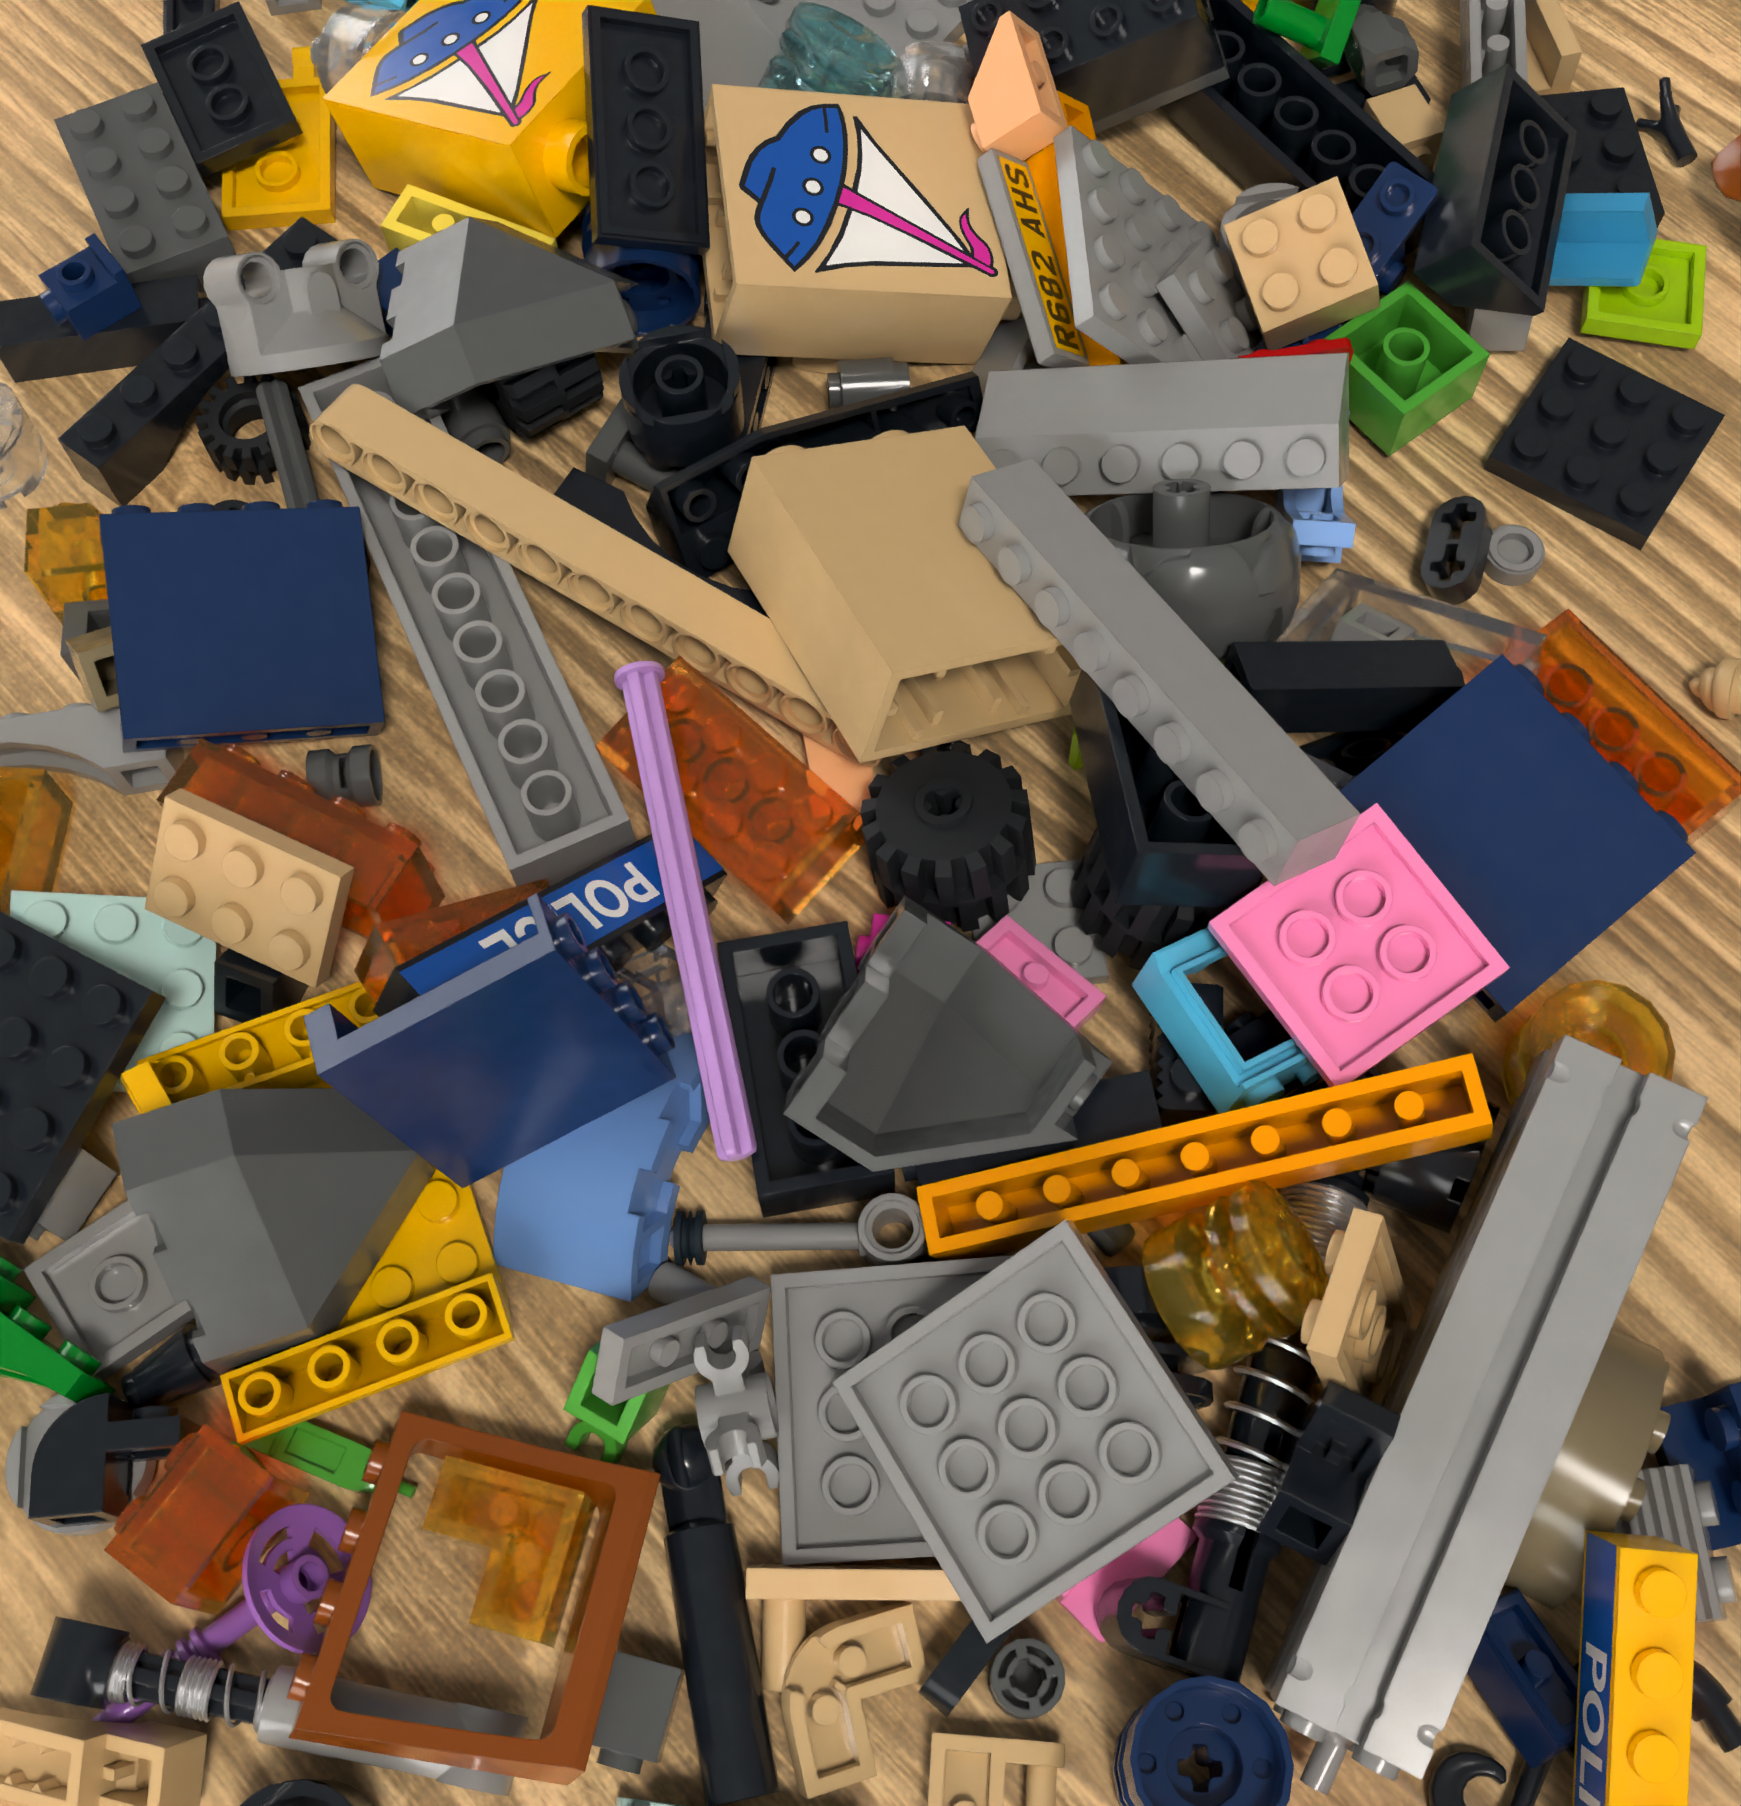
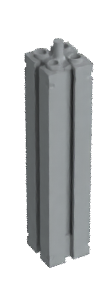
(1481, 1410)

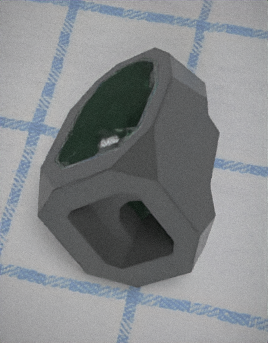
(1380, 51)

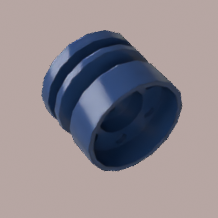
(666, 280)
(1228, 1732)

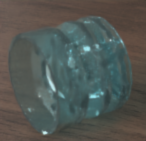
(829, 55)

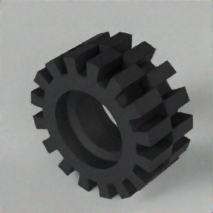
(226, 416)

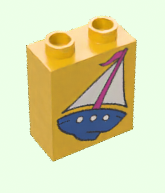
(478, 106)

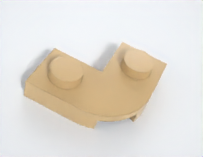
(826, 1688)

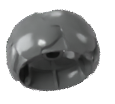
(1212, 557)

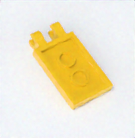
(294, 175)

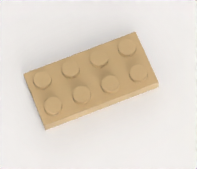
(1364, 1313)

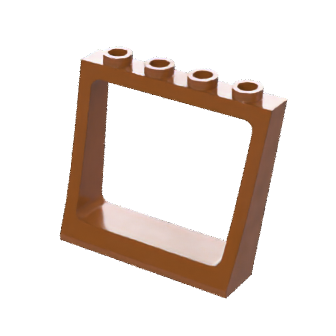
(562, 1752)

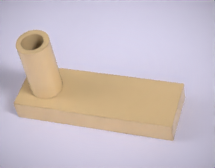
(789, 1586)

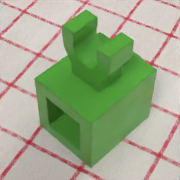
(612, 1423)

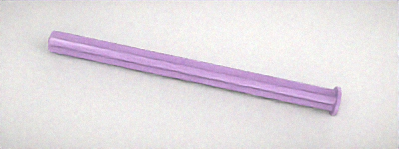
(687, 911)

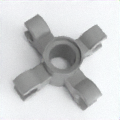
(736, 1411)

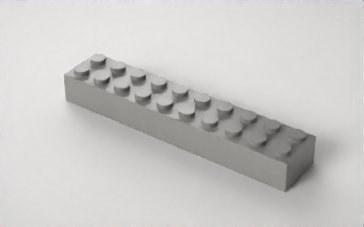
(488, 676)

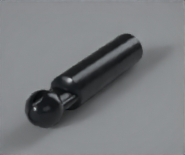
(713, 1625)

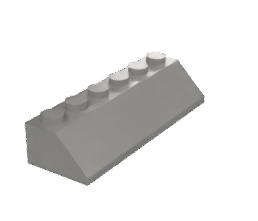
(1153, 422)

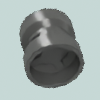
(346, 775)
(1015, 1682)

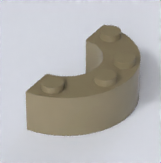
(1595, 1469)

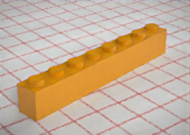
(1208, 1158)

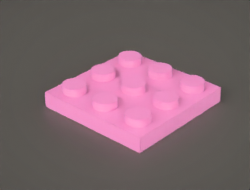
(1358, 950)

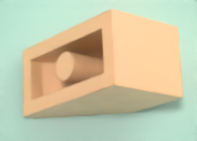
(1015, 93)

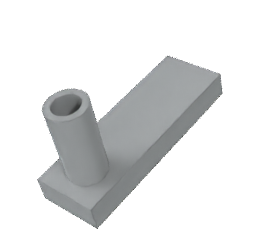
(659, 1343)

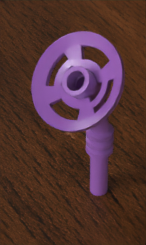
(269, 1592)

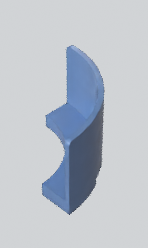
(601, 1197)

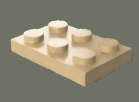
(248, 887)

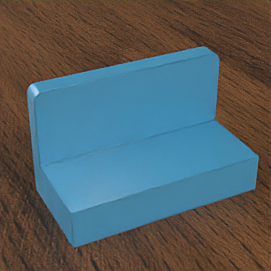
(1604, 239)

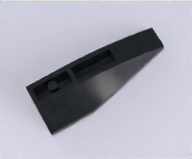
(699, 505)

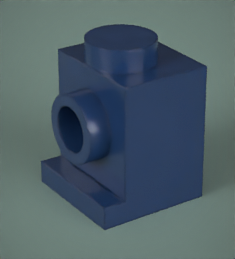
(88, 290)

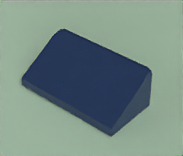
(1526, 1680)

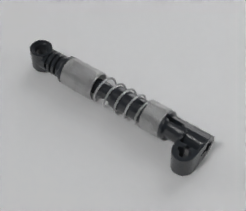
(1230, 1553)

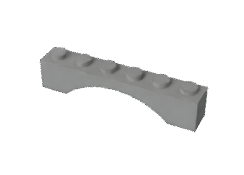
(84, 745)

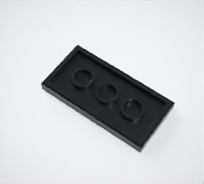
(645, 131)

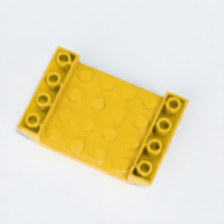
(429, 1295)

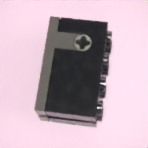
(1113, 52)

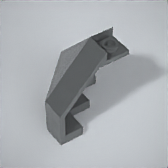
(491, 307)
(941, 1055)
(266, 1210)

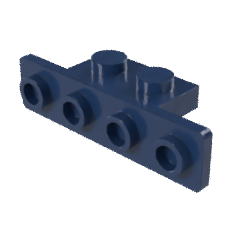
(1384, 224)

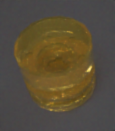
(1598, 1015)
(1234, 1275)

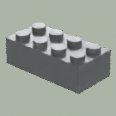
(144, 186)

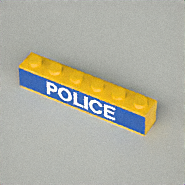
(1635, 1672)

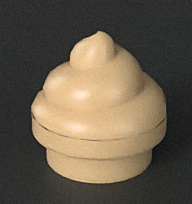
(1720, 688)

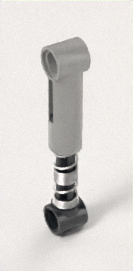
(100, 1665)

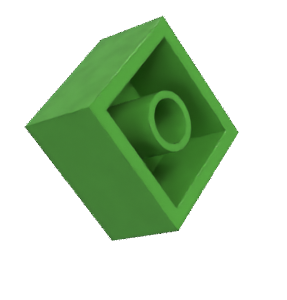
(1408, 367)

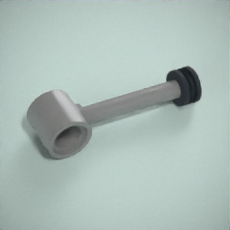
(695, 1237)

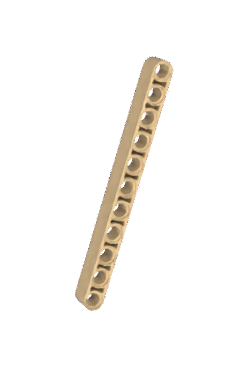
(573, 555)

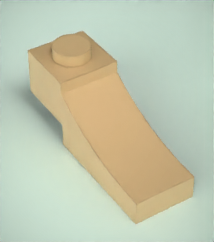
(98, 1762)

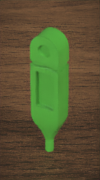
(322, 1455)

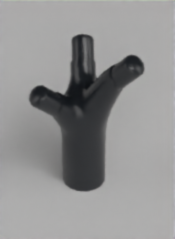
(1670, 127)

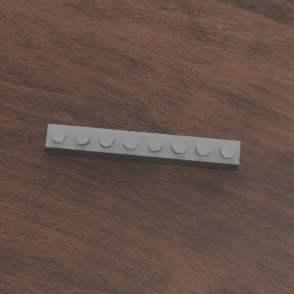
(1157, 672)

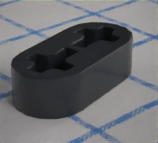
(1468, 551)
(960, 1668)

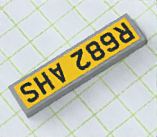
(1032, 260)

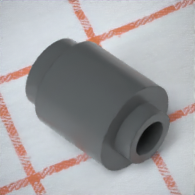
(866, 379)
(478, 423)

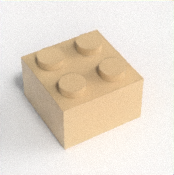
(1303, 264)

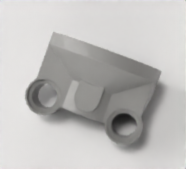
(298, 314)

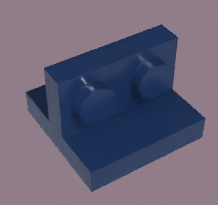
(1709, 1439)

